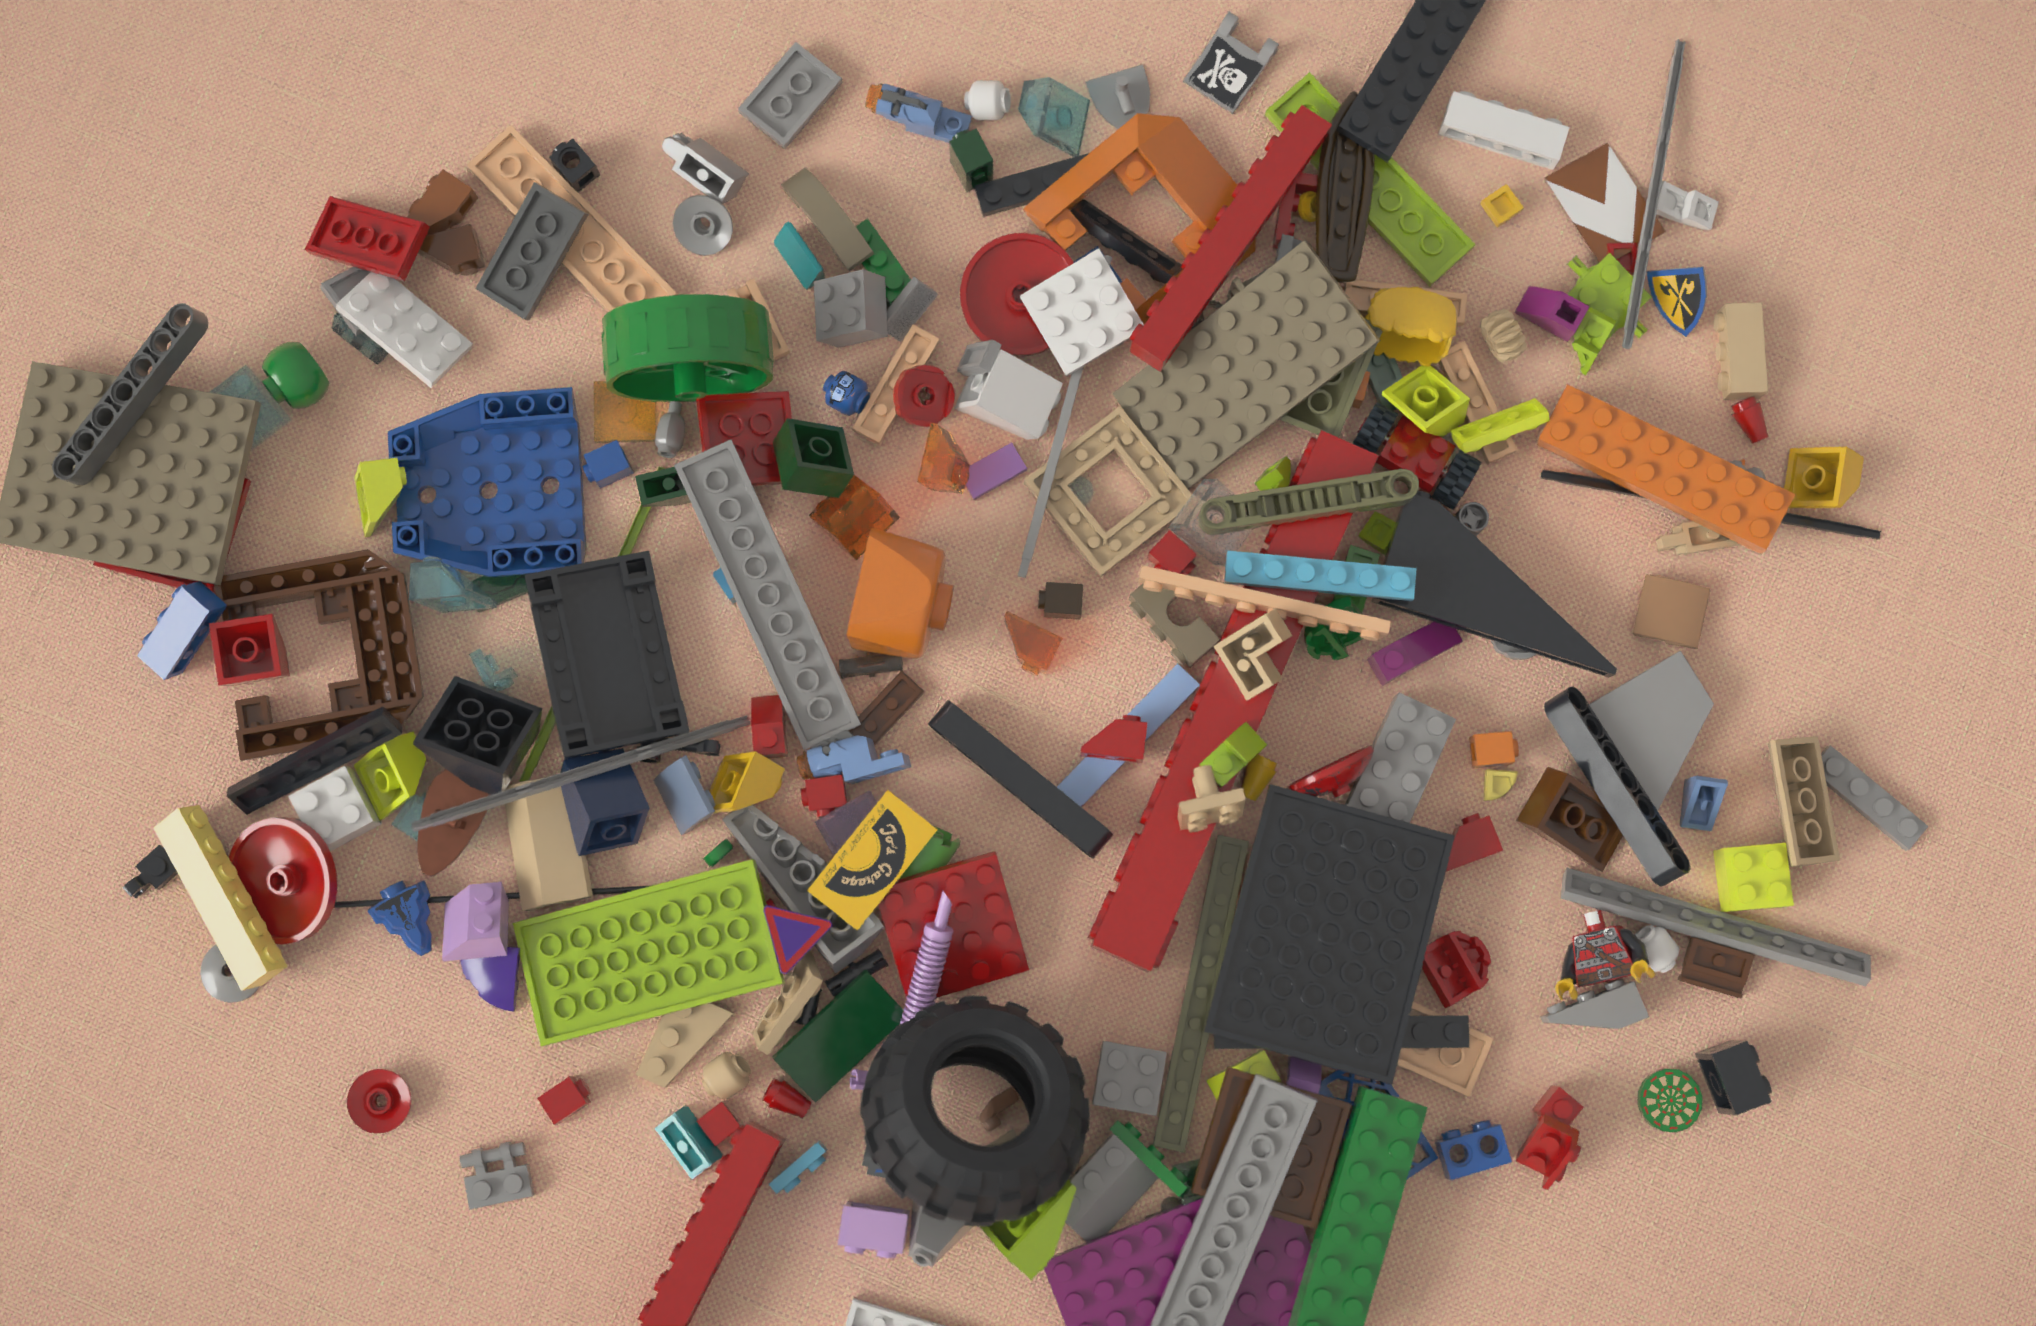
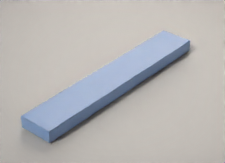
(1153, 709)

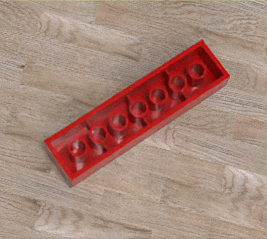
(713, 1227)

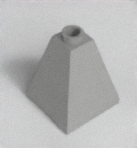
(932, 1237)

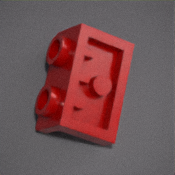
(1550, 1149)

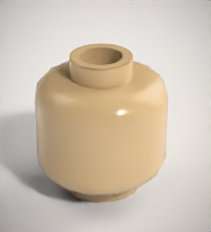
(726, 1075)

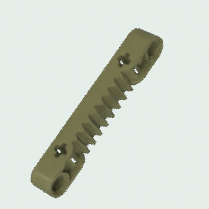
(1308, 501)

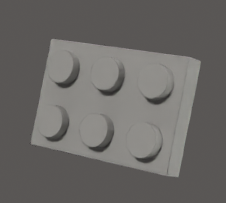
(790, 95)

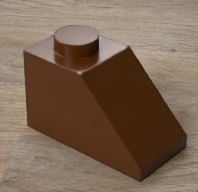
(454, 250)

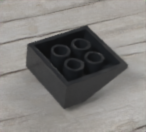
(479, 734)

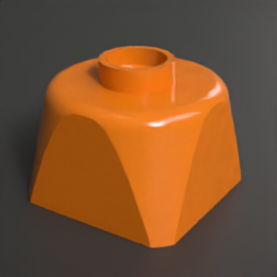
(899, 596)

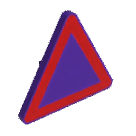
(793, 934)

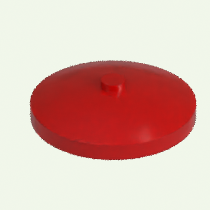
(994, 286)
(287, 876)

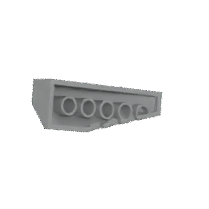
(790, 873)

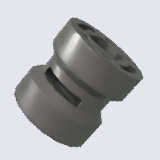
(1473, 515)

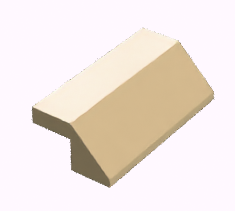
(545, 851)

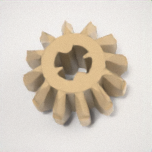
(1503, 335)

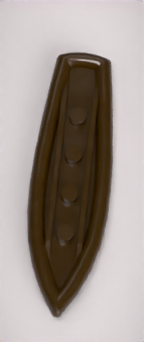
(1343, 199)

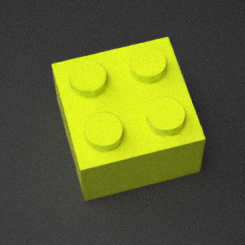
(1753, 877)

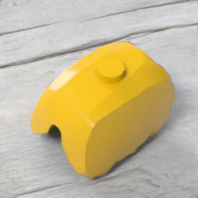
(1413, 324)

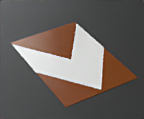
(1601, 201)

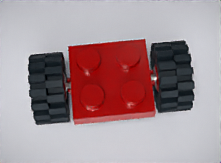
(1418, 452)

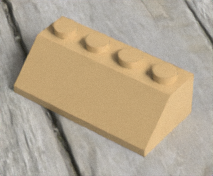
(1803, 801)

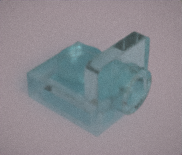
(487, 667)

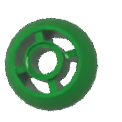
(294, 376)

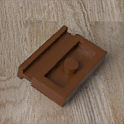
(1716, 967)

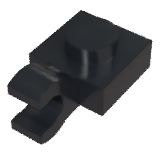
(155, 870)

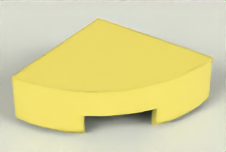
(1498, 783)

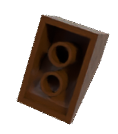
(1571, 818)

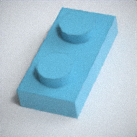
(789, 1177)

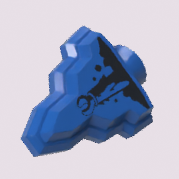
(405, 914)

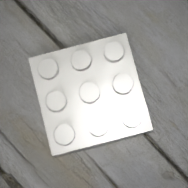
(1082, 312)

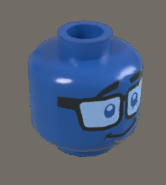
(846, 393)

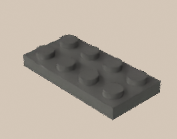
(531, 251)

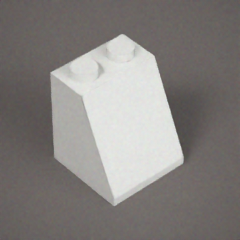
(1011, 397)

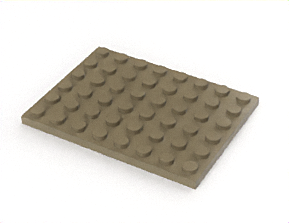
(159, 498)

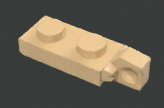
(1692, 539)

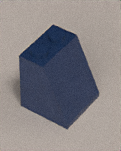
(604, 808)

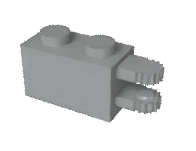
(705, 167)

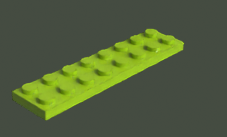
(1399, 206)

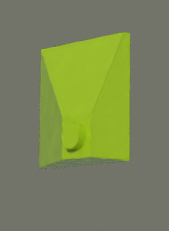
(1034, 1238)

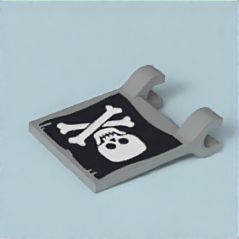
(1228, 66)

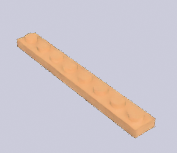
(1249, 600)

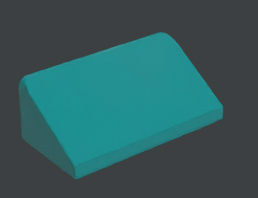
(798, 256)
(688, 1142)

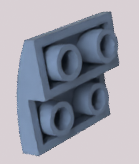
(684, 794)

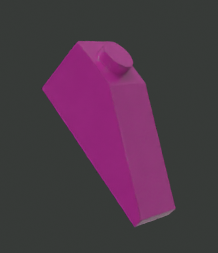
(1412, 651)

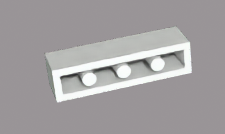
(1504, 130)

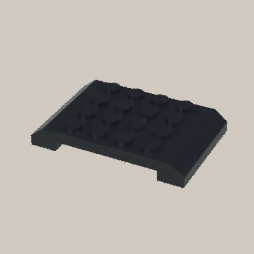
(606, 654)

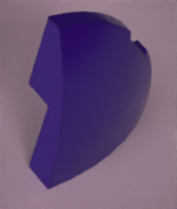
(495, 978)

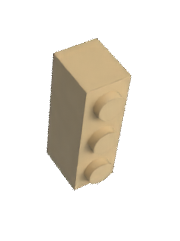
(1741, 351)

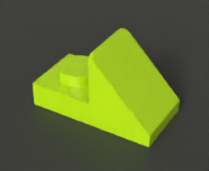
(1234, 753)

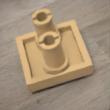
(1210, 804)

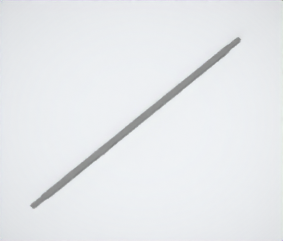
(1653, 195)
(1051, 467)
(578, 773)

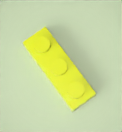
(1500, 425)

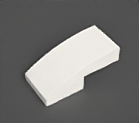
(1686, 207)

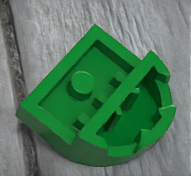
(1322, 641)

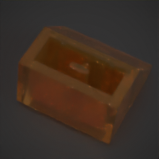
(853, 515)

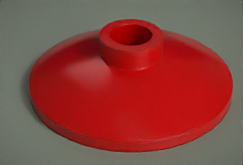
(363, 1101)

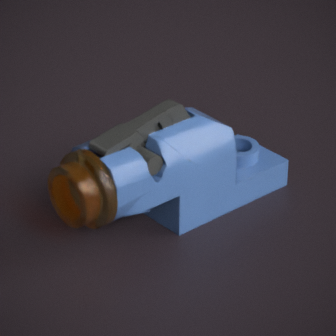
(918, 113)
(850, 755)

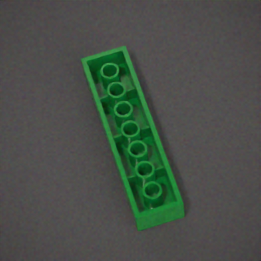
(1359, 1211)

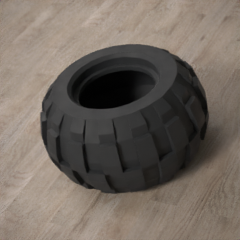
(935, 1165)

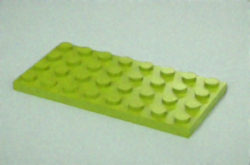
(647, 953)

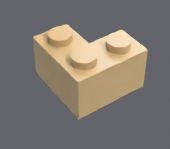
(1247, 655)

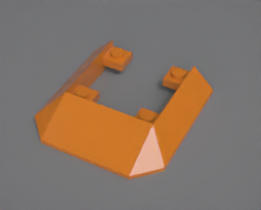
(1135, 154)

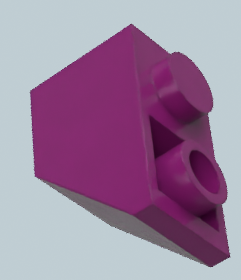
(1552, 311)

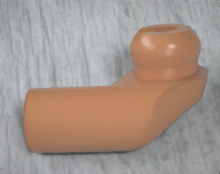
(995, 1106)

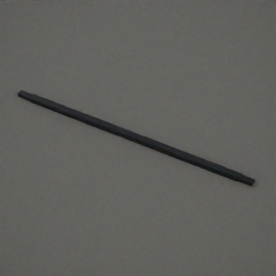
(1791, 519)

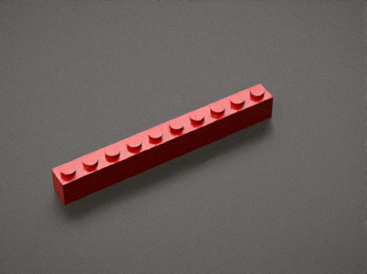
(1230, 238)

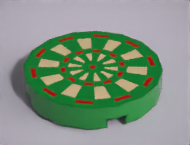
(1670, 1100)

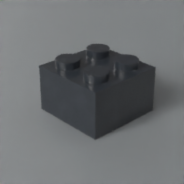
(1734, 1077)

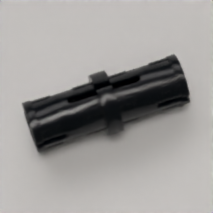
(848, 975)

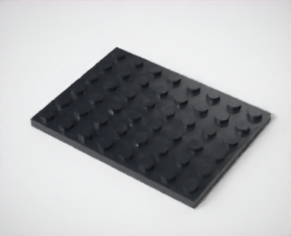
(1329, 934)

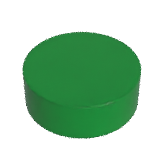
(718, 852)

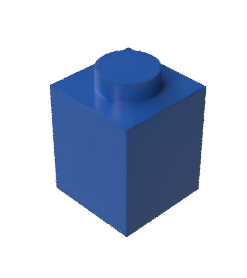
(607, 464)

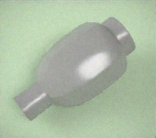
(670, 431)

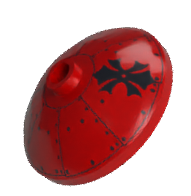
(1334, 776)

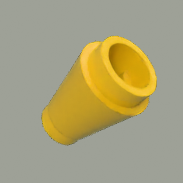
(1257, 776)

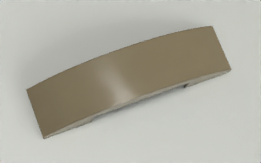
(828, 218)

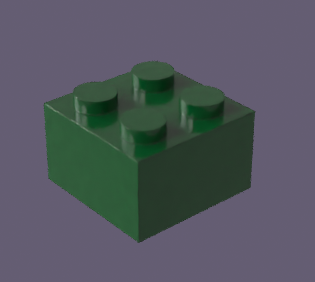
(813, 458)

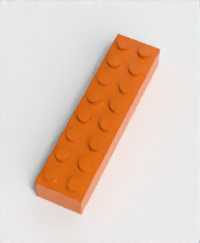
(1665, 469)

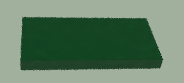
(839, 1036)

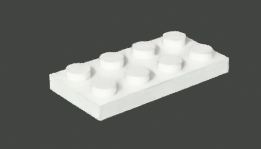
(404, 327)

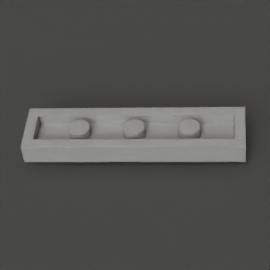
(1871, 800)

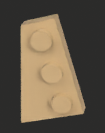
(782, 1011)
(679, 1040)

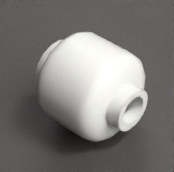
(987, 100)
(1660, 948)

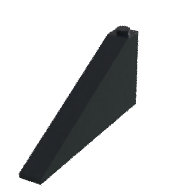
(1475, 592)

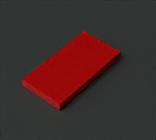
(367, 238)

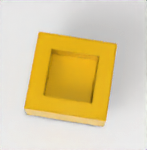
(1501, 205)

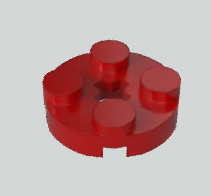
(907, 401)

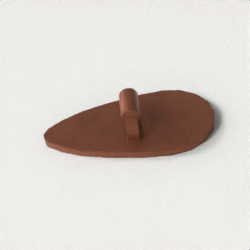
(445, 842)

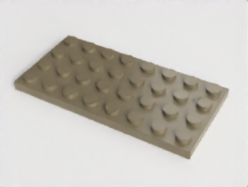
(1247, 365)

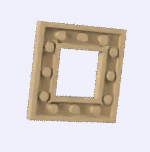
(1168, 493)

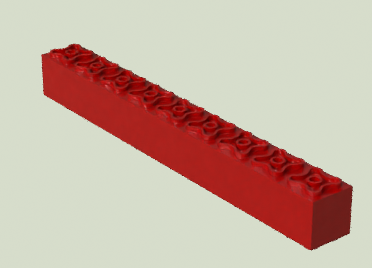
(1161, 860)

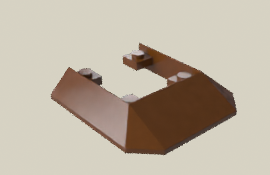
(345, 588)

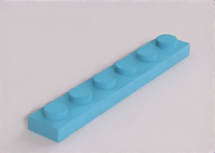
(1320, 575)

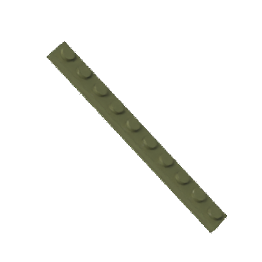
(1204, 969)

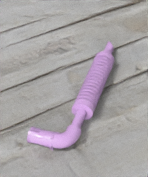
(926, 972)

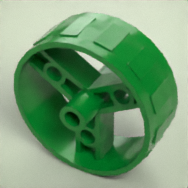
(687, 347)

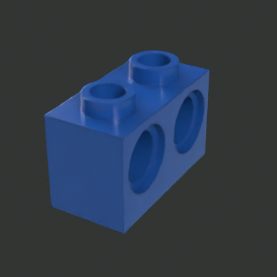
(1474, 1158)

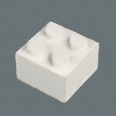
(336, 807)

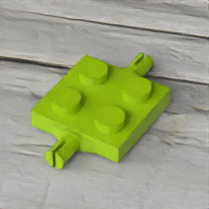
(1606, 289)

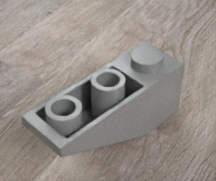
(1611, 1009)

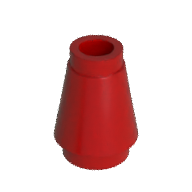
(1750, 418)
(785, 1098)

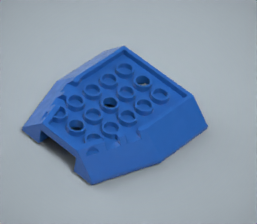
(503, 441)

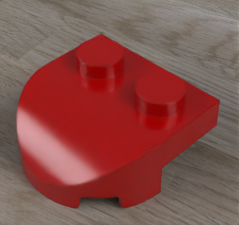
(1456, 966)

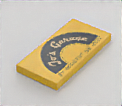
(872, 860)

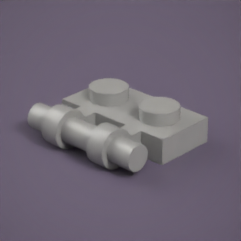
(500, 1185)

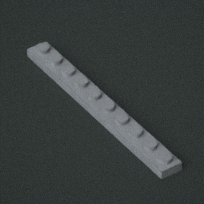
(1716, 926)

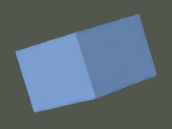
(1701, 802)

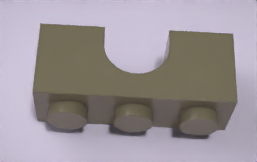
(1187, 642)

